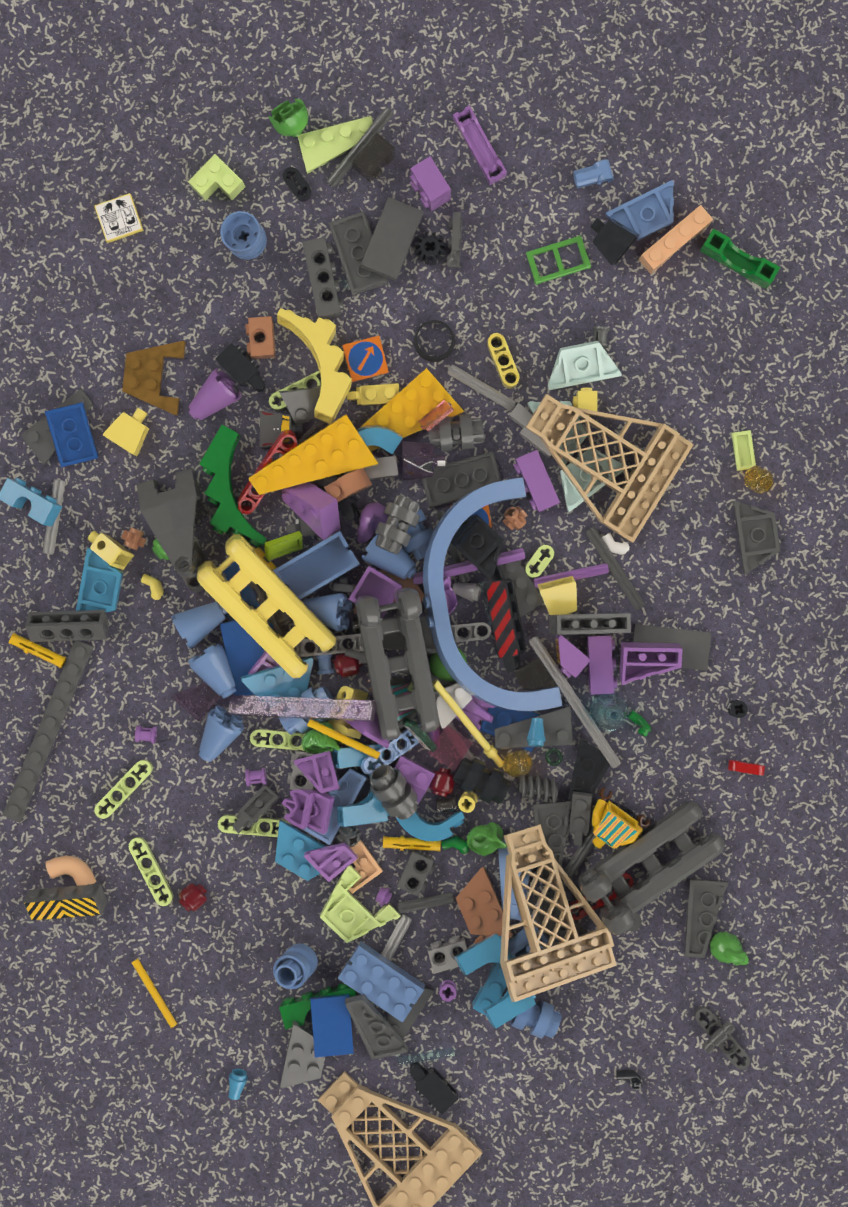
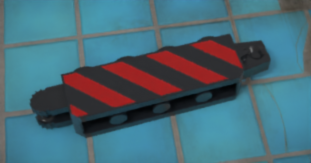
(505, 619)

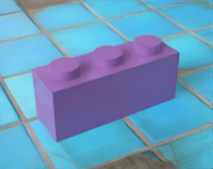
(536, 481)
(601, 664)

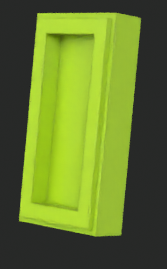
(283, 545)

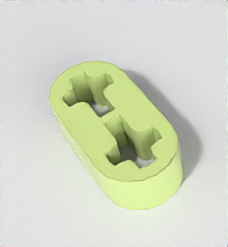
(543, 564)

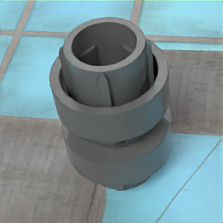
(470, 430)
(401, 512)
(396, 795)

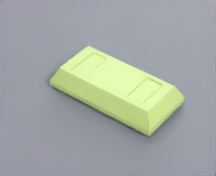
(743, 450)

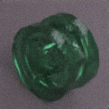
(548, 759)

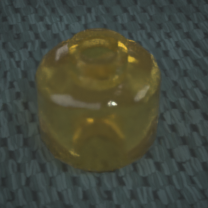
(758, 479)
(517, 763)

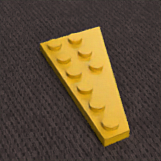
(411, 405)
(323, 455)

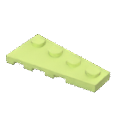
(331, 142)

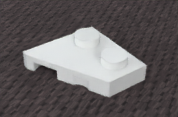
(459, 695)

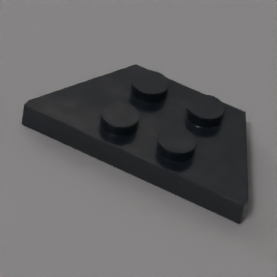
(479, 544)

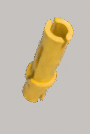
(37, 650)
(410, 843)

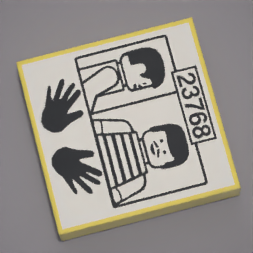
(118, 218)

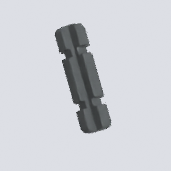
(718, 1037)

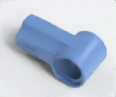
(594, 174)

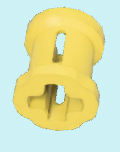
(463, 804)

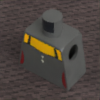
(273, 424)

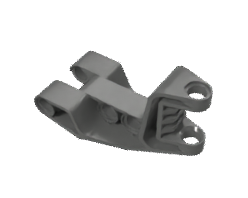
(172, 522)

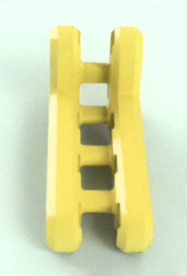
(255, 620)

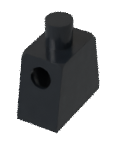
(613, 239)

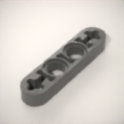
(741, 1052)

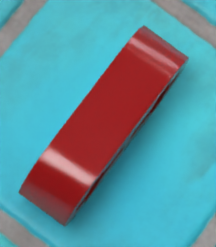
(746, 767)

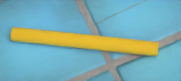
(344, 739)
(154, 993)

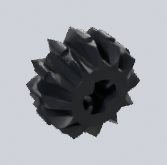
(430, 255)

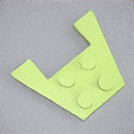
(347, 915)

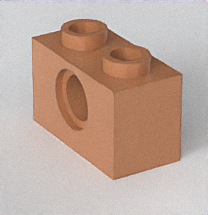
(258, 326)

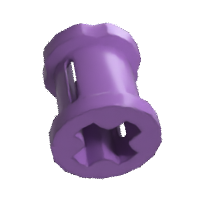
(145, 734)
(255, 777)
(443, 986)

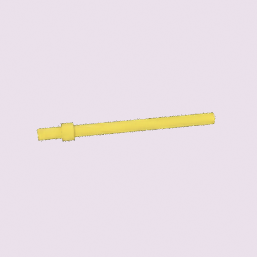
(489, 750)

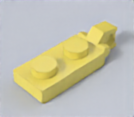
(374, 394)

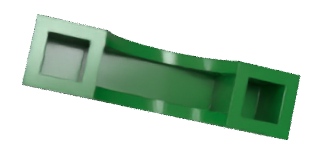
(725, 252)
(296, 1009)

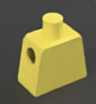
(128, 431)
(110, 550)
(559, 595)

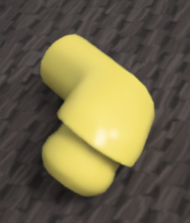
(155, 586)

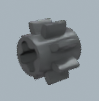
(349, 835)

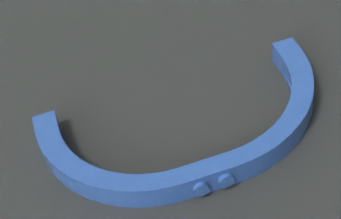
(437, 608)

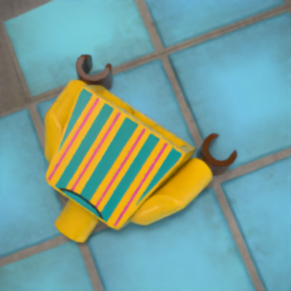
(614, 825)

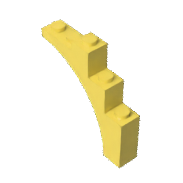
(329, 359)

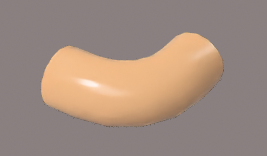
(70, 866)

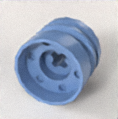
(233, 232)

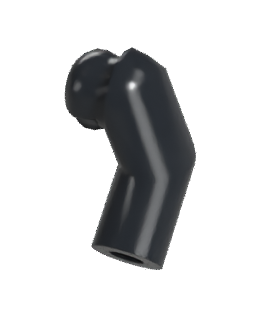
(631, 1076)

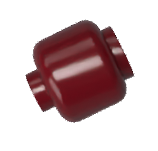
(346, 665)
(442, 782)
(192, 897)

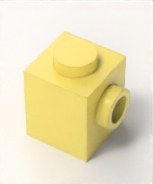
(586, 399)

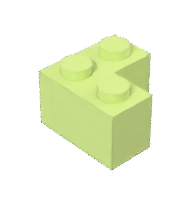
(214, 175)

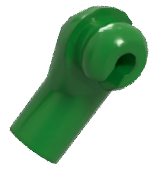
(644, 728)
(456, 842)

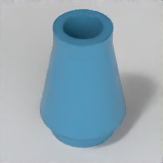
(536, 733)
(237, 1081)

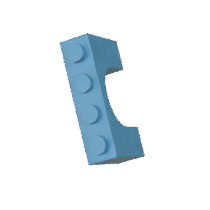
(369, 809)
(489, 952)

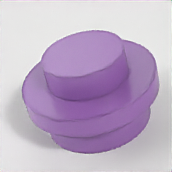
(384, 896)

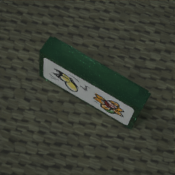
(421, 736)

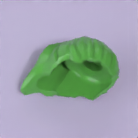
(318, 742)
(486, 839)
(728, 949)

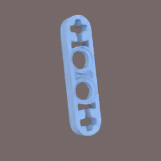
(394, 751)

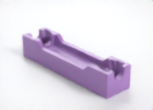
(479, 145)

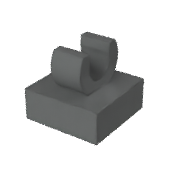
(343, 587)

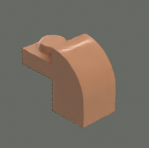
(349, 484)

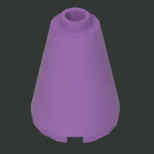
(214, 395)

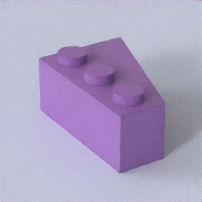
(314, 507)
(648, 659)

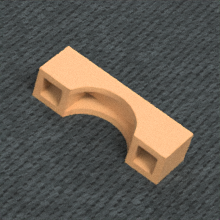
(675, 239)

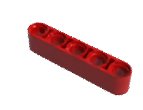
(278, 447)

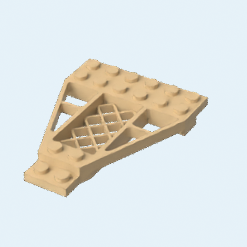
(645, 482)
(555, 963)
(429, 1176)

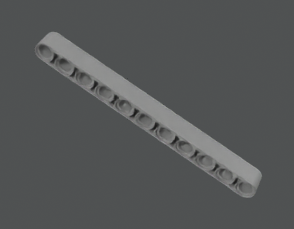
(339, 647)

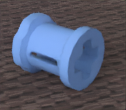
(324, 663)

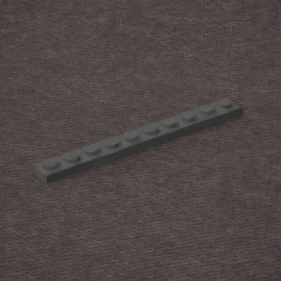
(48, 731)

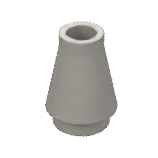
(467, 590)

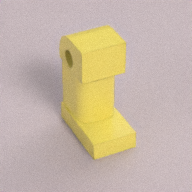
(340, 725)

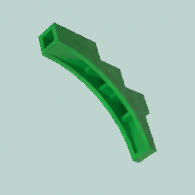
(219, 461)

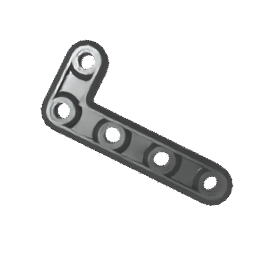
(414, 661)
(607, 873)

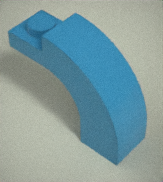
(380, 436)
(431, 831)

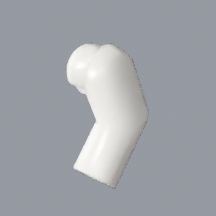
(615, 547)

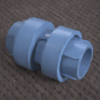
(419, 539)
(294, 725)
(295, 966)
(540, 1018)

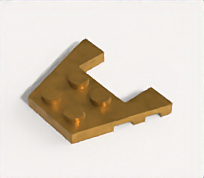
(144, 375)

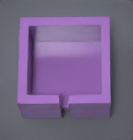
(430, 183)
(377, 585)

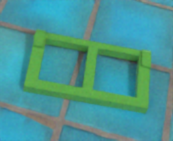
(586, 263)

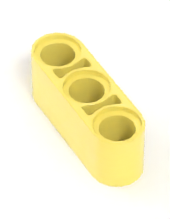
(503, 351)

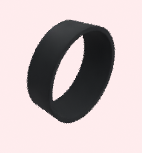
(434, 358)

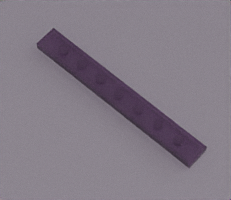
(302, 708)

